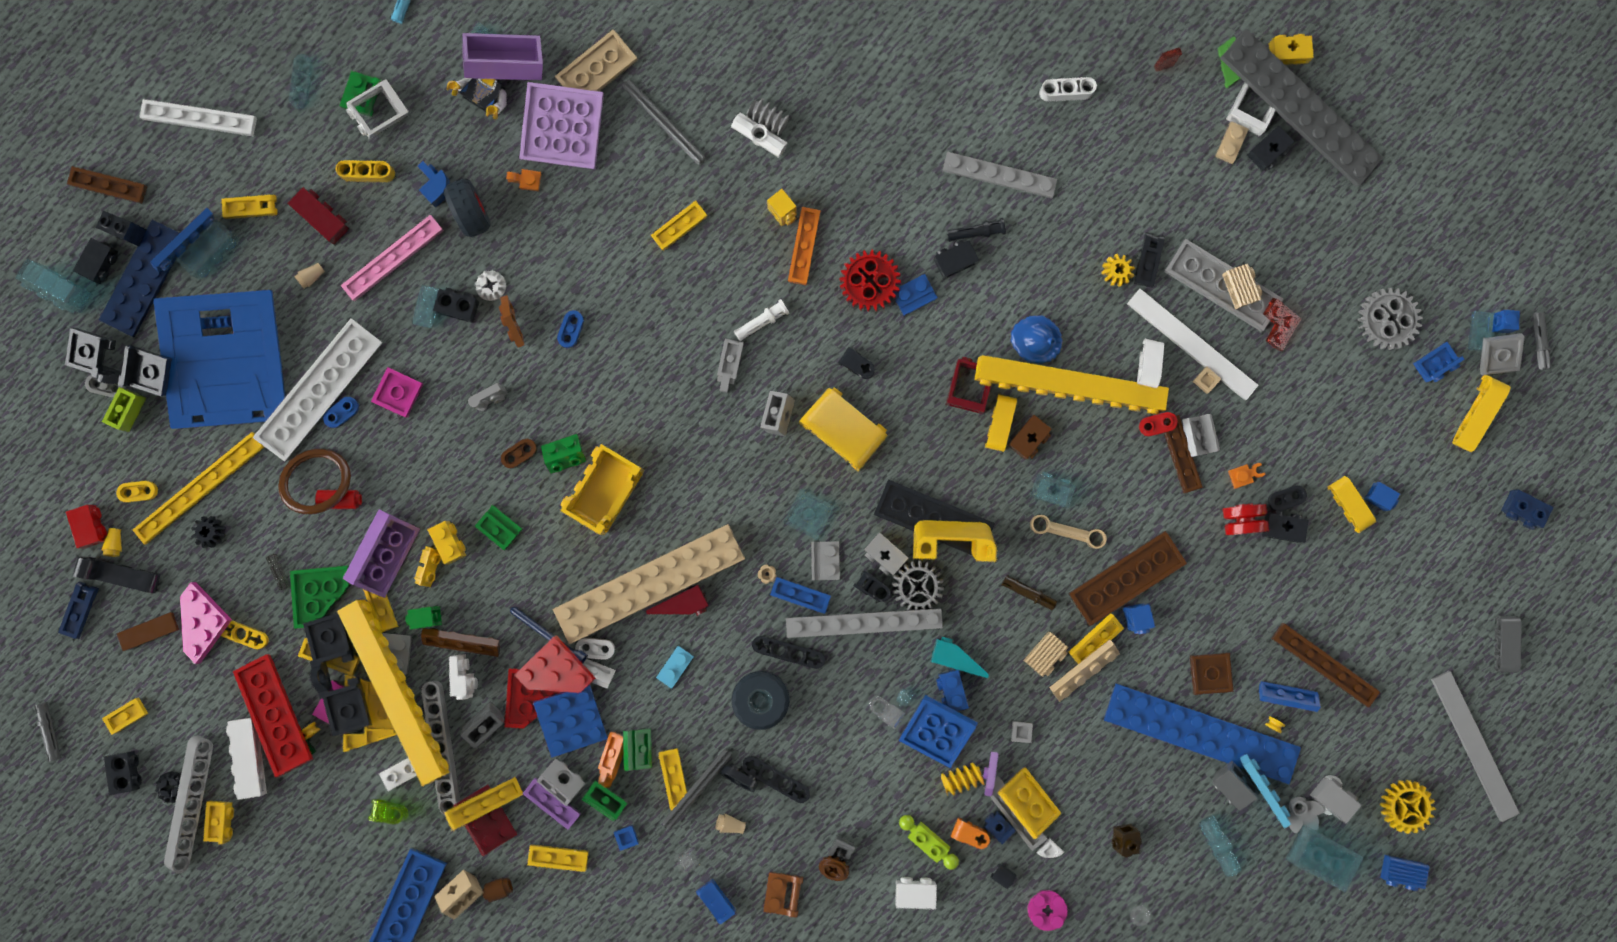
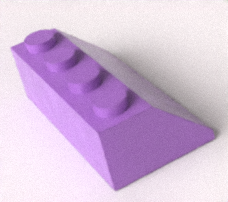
(381, 553)

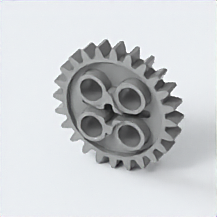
(1404, 309)

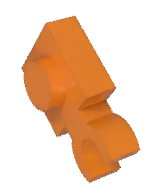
(1243, 475)

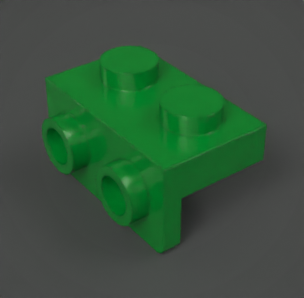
(563, 454)

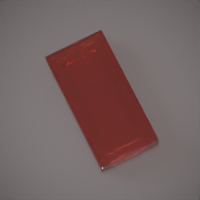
(1168, 59)

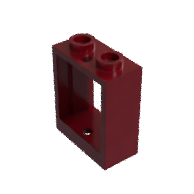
(962, 403)

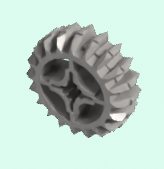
(930, 597)

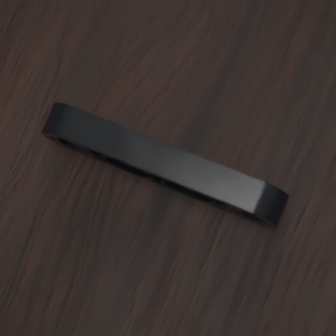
(787, 655)
(774, 781)

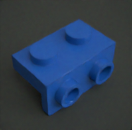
(1438, 362)

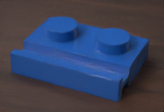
(914, 295)

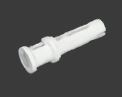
(765, 318)

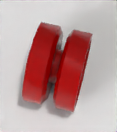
(1245, 519)

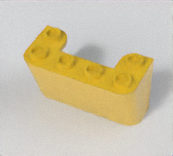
(928, 532)

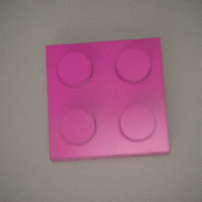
(397, 392)

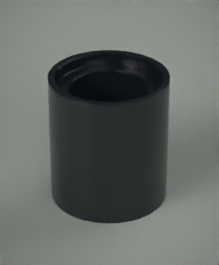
(1004, 876)

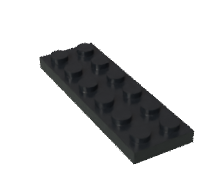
(908, 507)

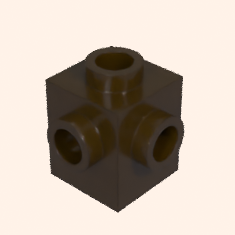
(1126, 840)

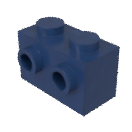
(1526, 509)

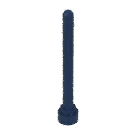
(582, 656)

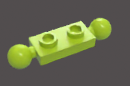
(929, 842)

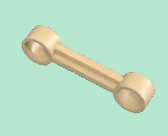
(1068, 531)

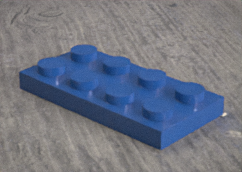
(178, 244)

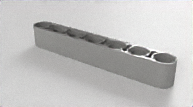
(443, 737)
(192, 812)

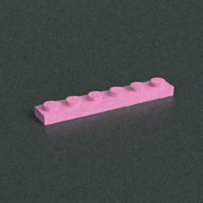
(392, 258)

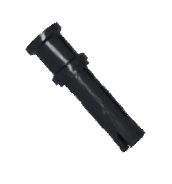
(984, 229)

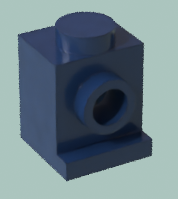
(1003, 834)

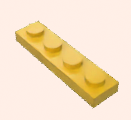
(483, 803)

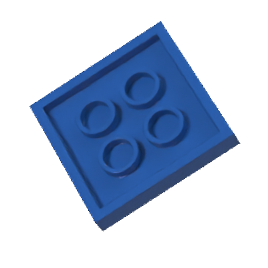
(570, 721)
(938, 731)

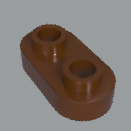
(519, 453)

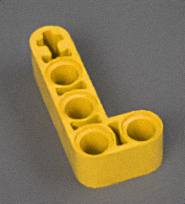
(1481, 413)

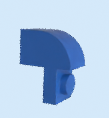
(434, 188)

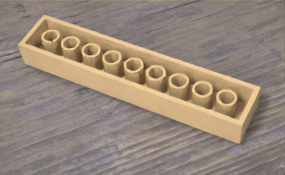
(648, 584)

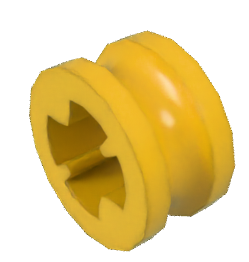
(1275, 724)
(310, 730)

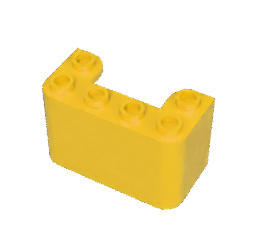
(602, 490)

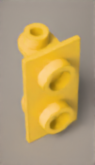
(426, 575)

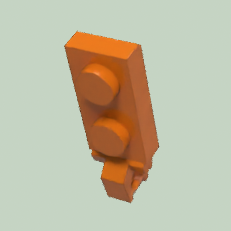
(611, 759)

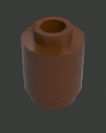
(497, 889)

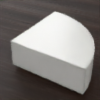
(1050, 850)

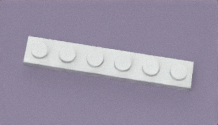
(198, 117)

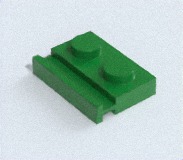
(498, 527)
(637, 749)

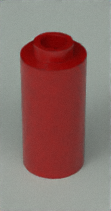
(350, 500)

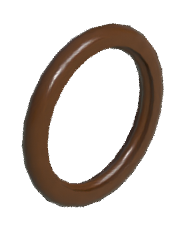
(302, 457)

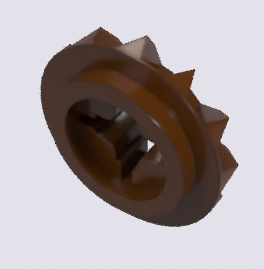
(833, 873)

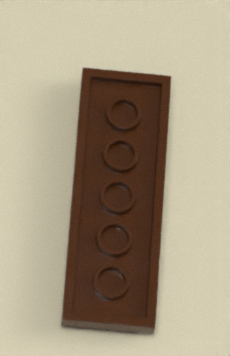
(1127, 578)

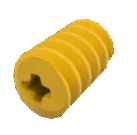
(962, 779)

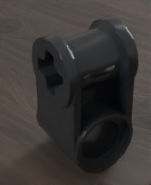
(854, 362)
(871, 586)

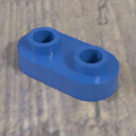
(570, 329)
(340, 412)

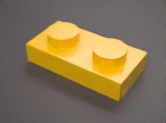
(125, 716)

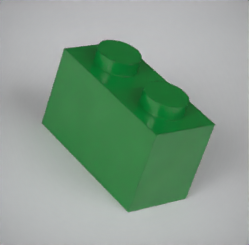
(424, 617)
(604, 801)

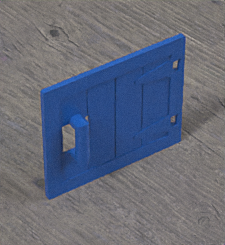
(220, 373)

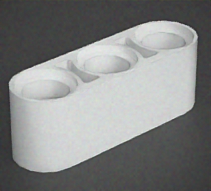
(1075, 84)
(1150, 363)

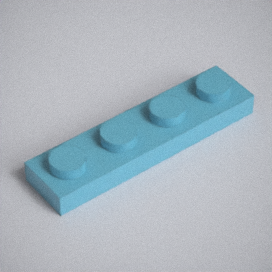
(1270, 796)

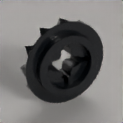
(163, 781)

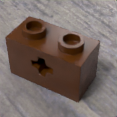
(1020, 441)

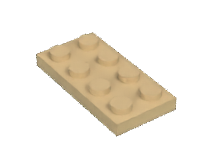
(598, 64)

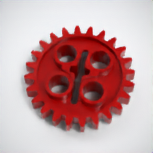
(883, 270)

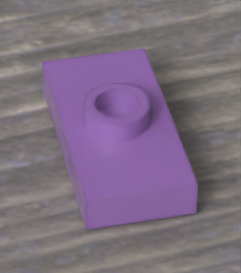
(990, 774)

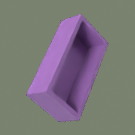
(502, 56)

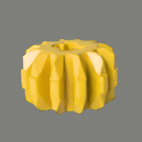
(1121, 277)

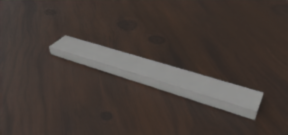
(1475, 746)

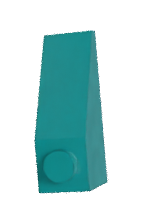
(952, 656)

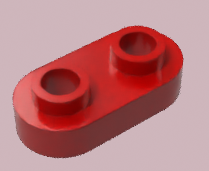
(1157, 423)

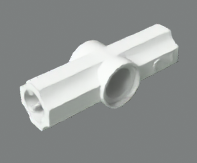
(749, 128)

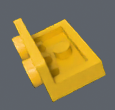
(218, 822)

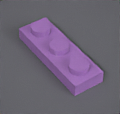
(551, 805)

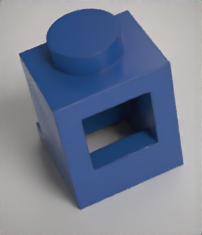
(1506, 321)

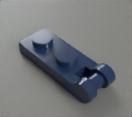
(78, 610)

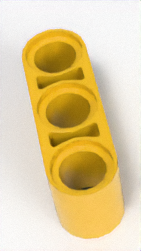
(358, 167)
(1001, 422)
(1352, 503)

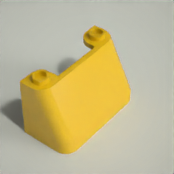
(843, 428)

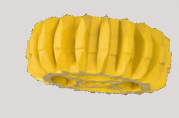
(1396, 818)

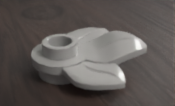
(1306, 815)

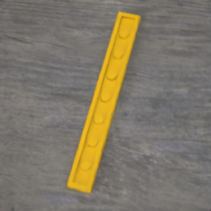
(198, 488)

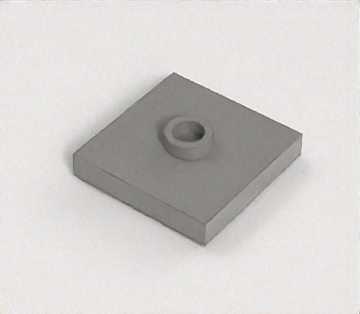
(1501, 354)

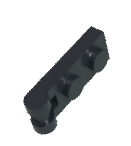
(1149, 260)

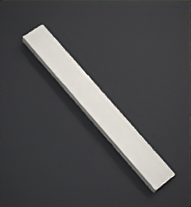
(1192, 344)

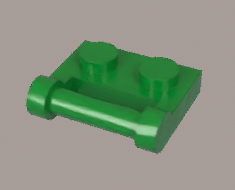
(357, 85)

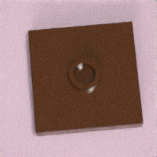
(1211, 673)

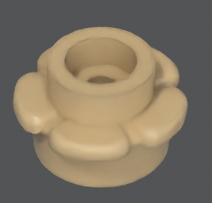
(766, 579)

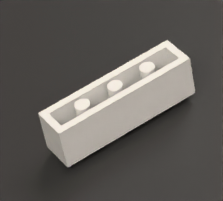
(246, 759)

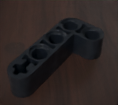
(120, 575)

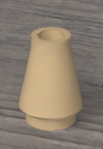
(309, 275)
(728, 824)

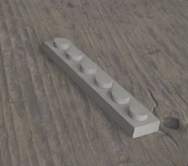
(999, 175)

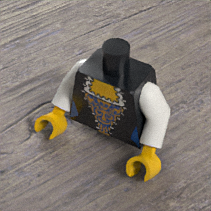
(483, 93)

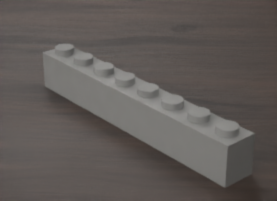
(863, 623)

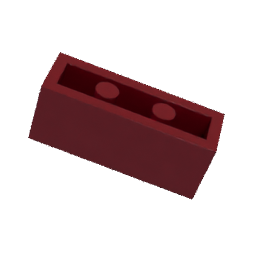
(319, 215)

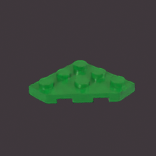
(316, 592)

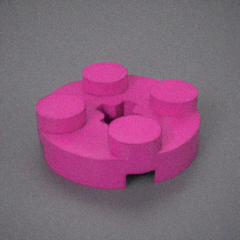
(1039, 918)

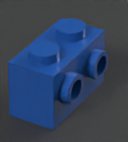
(952, 690)

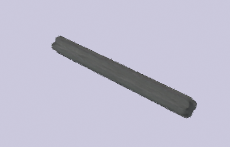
(664, 122)

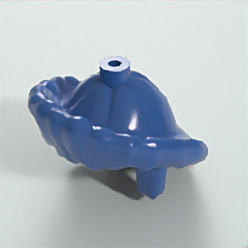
(1036, 339)

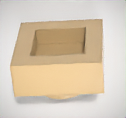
(1206, 380)

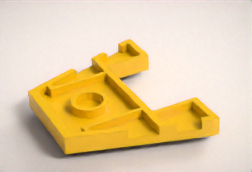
(381, 724)

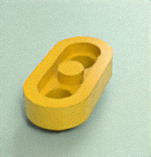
(137, 491)

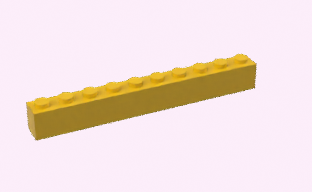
(1070, 383)
(394, 692)

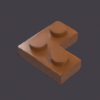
(509, 319)

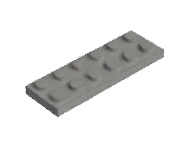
(1204, 275)

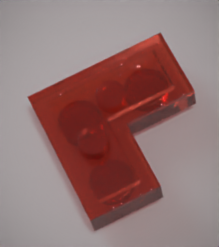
(1285, 323)

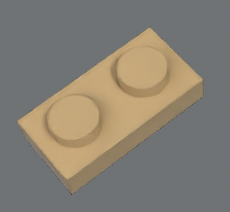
(1231, 142)

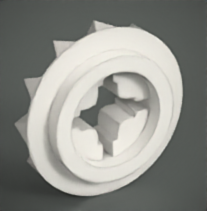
(498, 289)

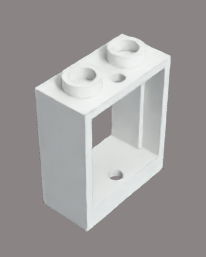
(392, 97)
(1245, 120)

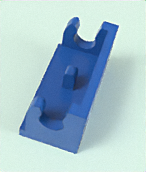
(716, 901)

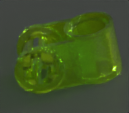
(384, 812)

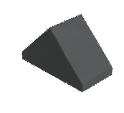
(841, 848)

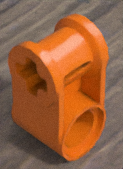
(967, 834)

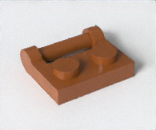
(776, 894)

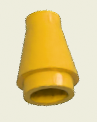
(112, 544)

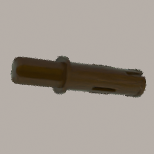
(1029, 592)

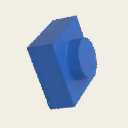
(626, 837)

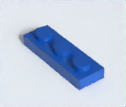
(800, 595)
(1289, 696)

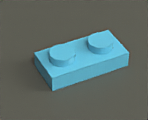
(675, 667)

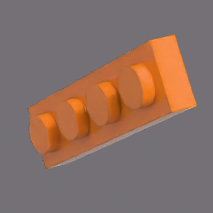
(804, 246)

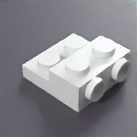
(461, 684)

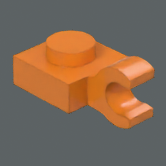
(528, 179)

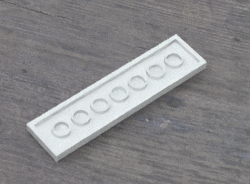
(317, 389)

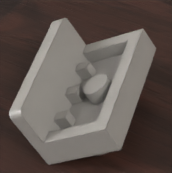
(1201, 435)

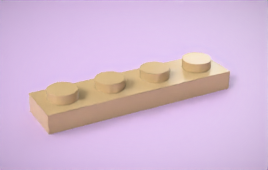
(1084, 670)

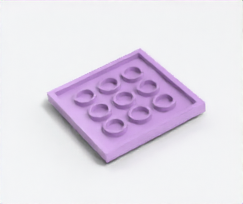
(561, 125)

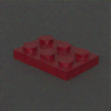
(491, 828)

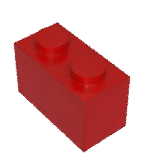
(86, 526)

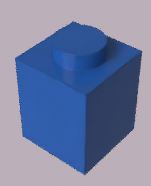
(1382, 496)

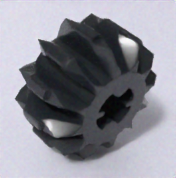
(214, 534)

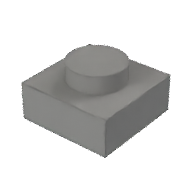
(1021, 732)

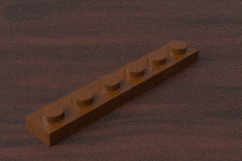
(1325, 665)

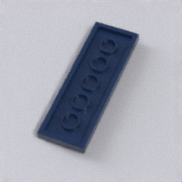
(139, 282)

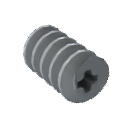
(768, 117)

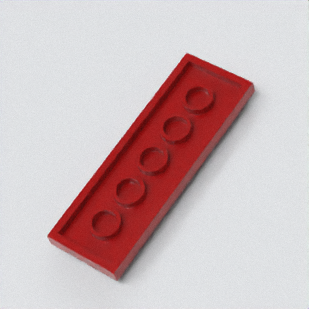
(272, 715)

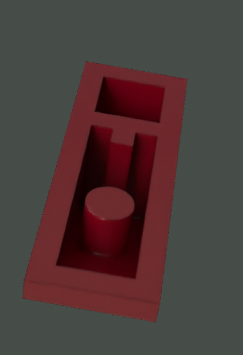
(685, 603)

